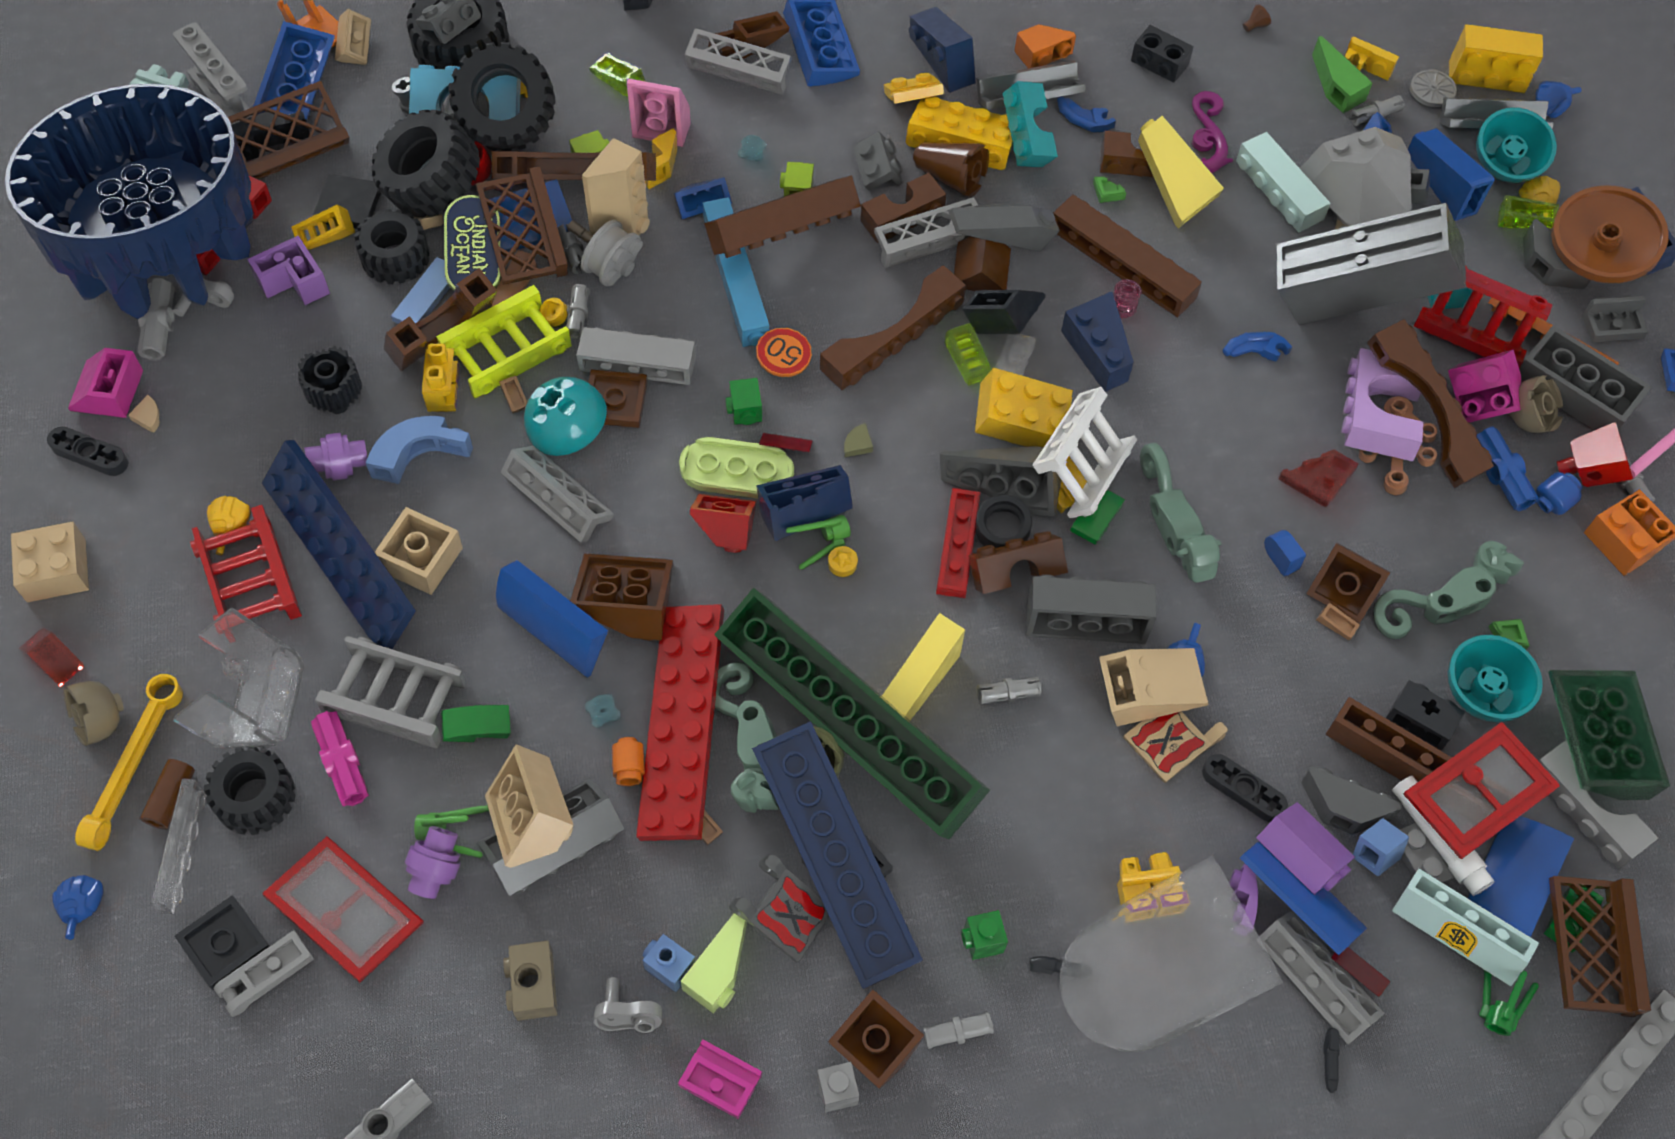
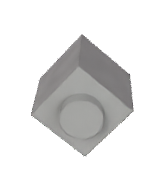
(837, 1087)

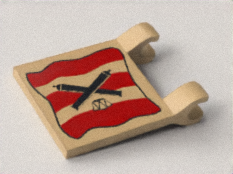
(1171, 742)

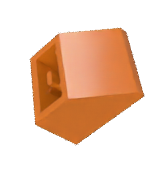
(1631, 532)

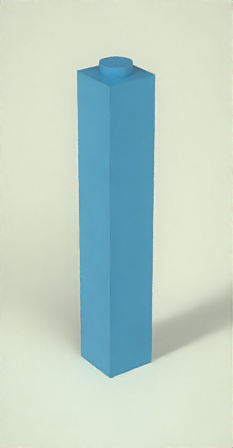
(739, 283)

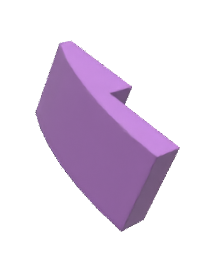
(1246, 889)

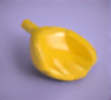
(1541, 189)
(226, 515)

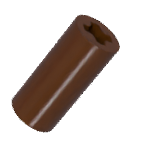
(163, 798)

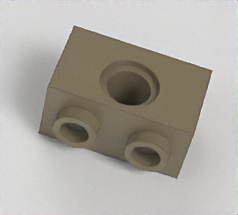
(539, 999)

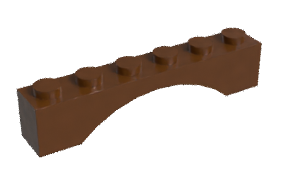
(555, 164)
(853, 357)
(1461, 451)

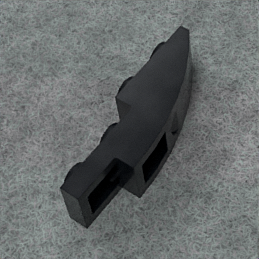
(258, 135)

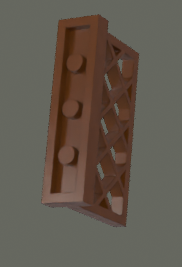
(301, 150)
(546, 227)
(1625, 948)

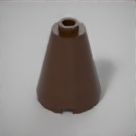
(954, 164)

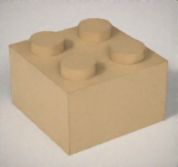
(419, 550)
(49, 562)

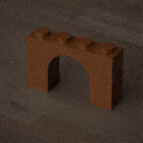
(409, 339)

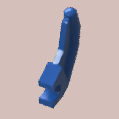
(1091, 120)
(1259, 342)

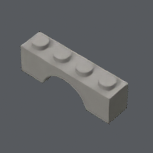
(1616, 835)

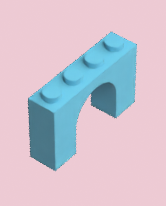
(431, 87)

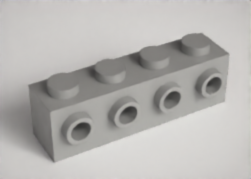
(627, 352)

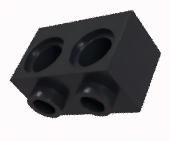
(1162, 53)

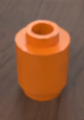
(628, 761)

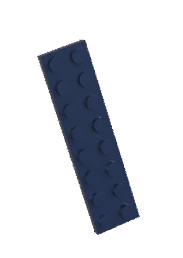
(338, 546)
(837, 855)

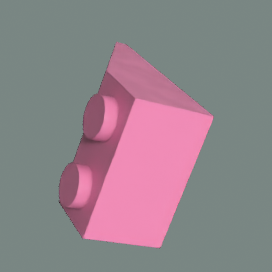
(657, 110)

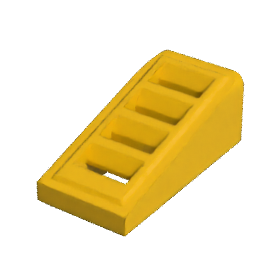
(339, 222)

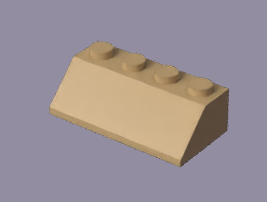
(616, 189)
(528, 808)

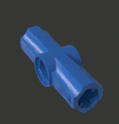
(1508, 470)

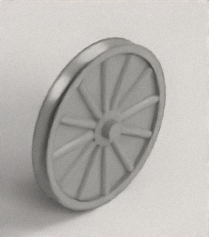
(1431, 86)

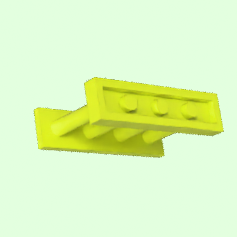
(499, 318)

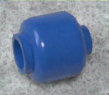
(1559, 493)

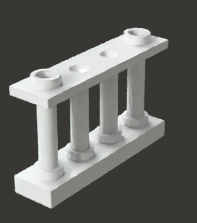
(1065, 442)

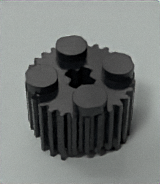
(329, 379)

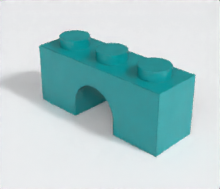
(1030, 143)

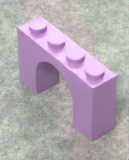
(1369, 426)

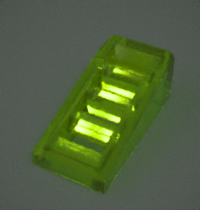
(617, 74)
(1518, 211)
(961, 338)

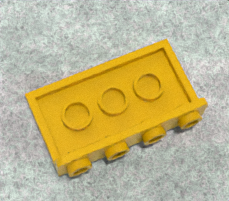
(955, 123)

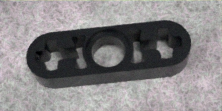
(80, 441)
(1247, 801)

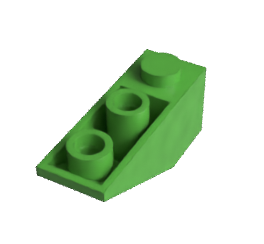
(1339, 77)

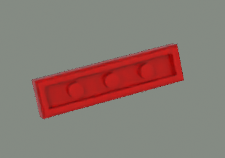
(958, 543)

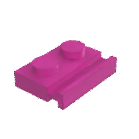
(720, 1079)

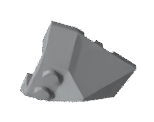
(1363, 175)

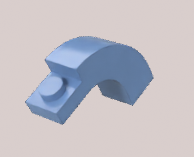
(411, 438)

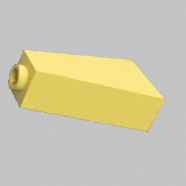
(1177, 170)
(926, 666)

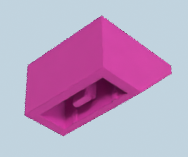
(107, 383)
(1487, 386)

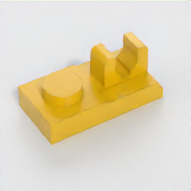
(1371, 58)

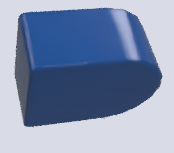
(1284, 552)

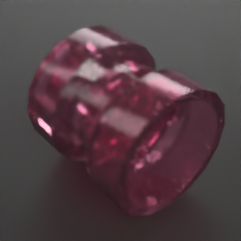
(1127, 297)

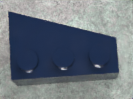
(944, 47)
(1100, 340)
(804, 499)

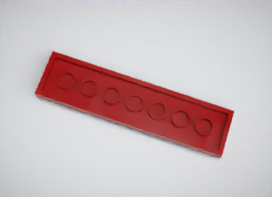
(681, 725)

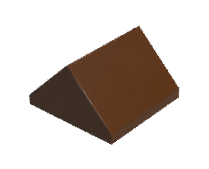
(982, 264)
(1348, 582)
(876, 1039)

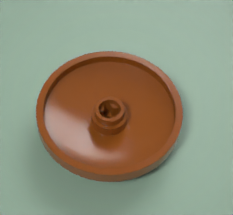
(1609, 234)

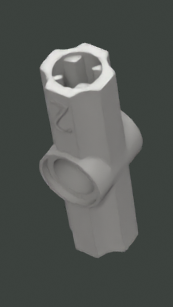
(157, 320)
(398, 1110)

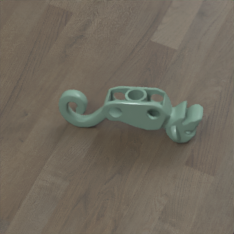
(1178, 519)
(1457, 598)
(754, 728)

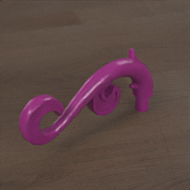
(1203, 137)

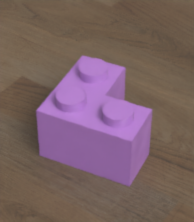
(289, 267)

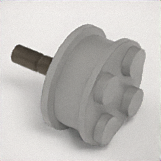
(608, 251)

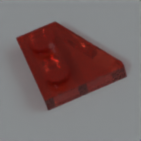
(1321, 476)

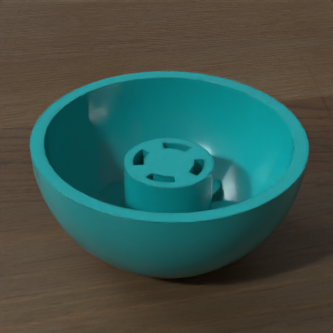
(1515, 145)
(564, 415)
(1494, 678)

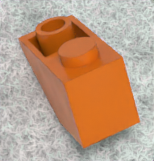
(1043, 45)

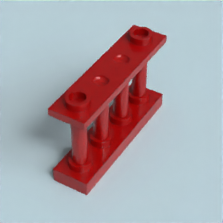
(1484, 341)
(267, 551)

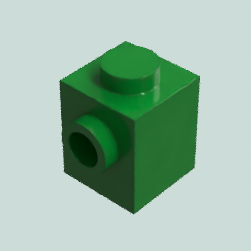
(744, 401)
(984, 935)

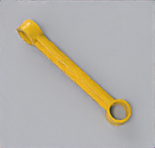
(96, 827)

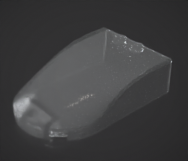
(1165, 962)

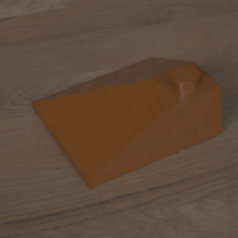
(625, 593)

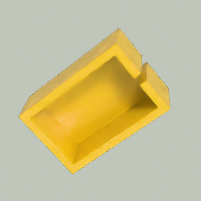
(1496, 58)
(1020, 408)

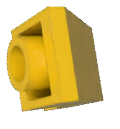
(666, 149)

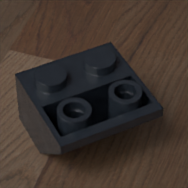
(1002, 310)

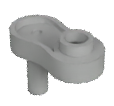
(218, 294)
(615, 1015)

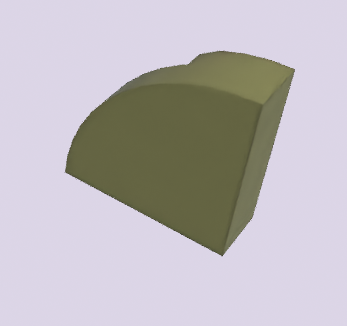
(858, 441)

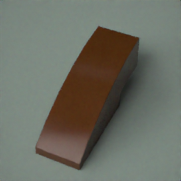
(756, 30)

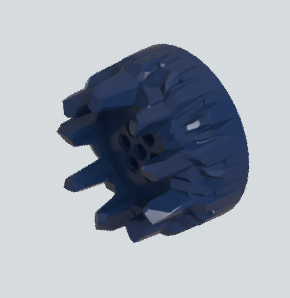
(133, 191)

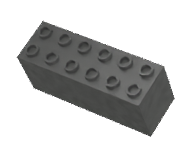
(1371, 264)

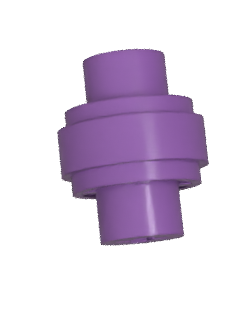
(337, 456)
(432, 862)

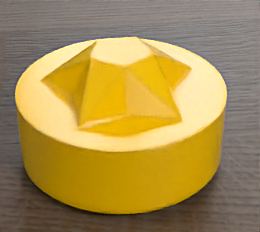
(554, 311)
(842, 561)

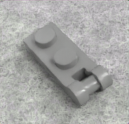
(263, 972)

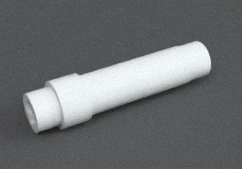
(1466, 871)

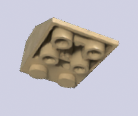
(1152, 683)

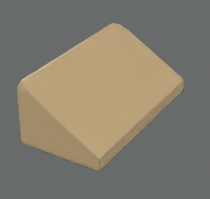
(353, 38)

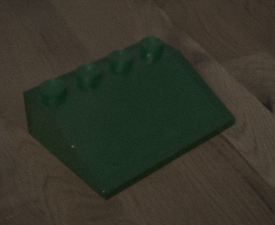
(1609, 733)

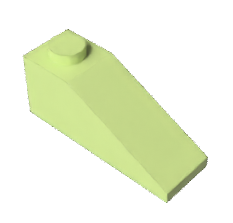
(716, 969)

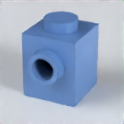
(1380, 847)
(667, 961)

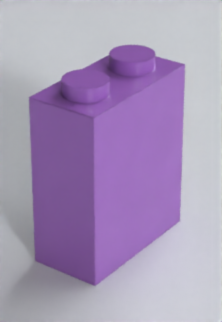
(1306, 849)

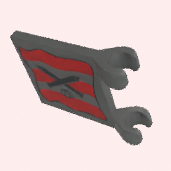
(788, 912)

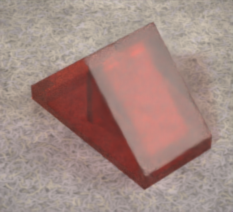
(51, 656)

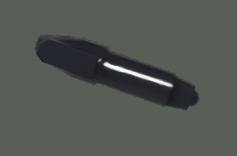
(1045, 965)
(1331, 1053)

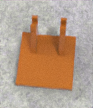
(317, 18)

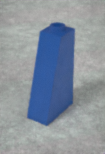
(1453, 173)

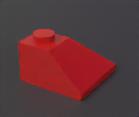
(725, 520)

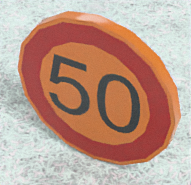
(783, 352)

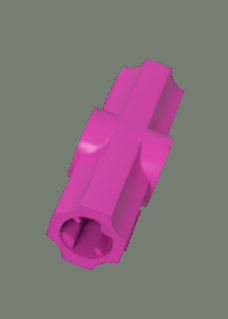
(339, 758)

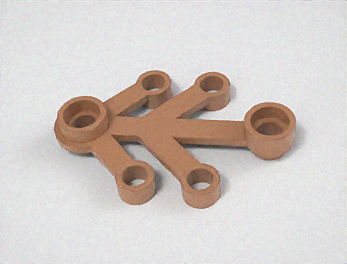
(1399, 487)

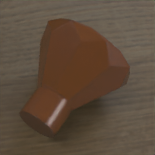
(1258, 18)

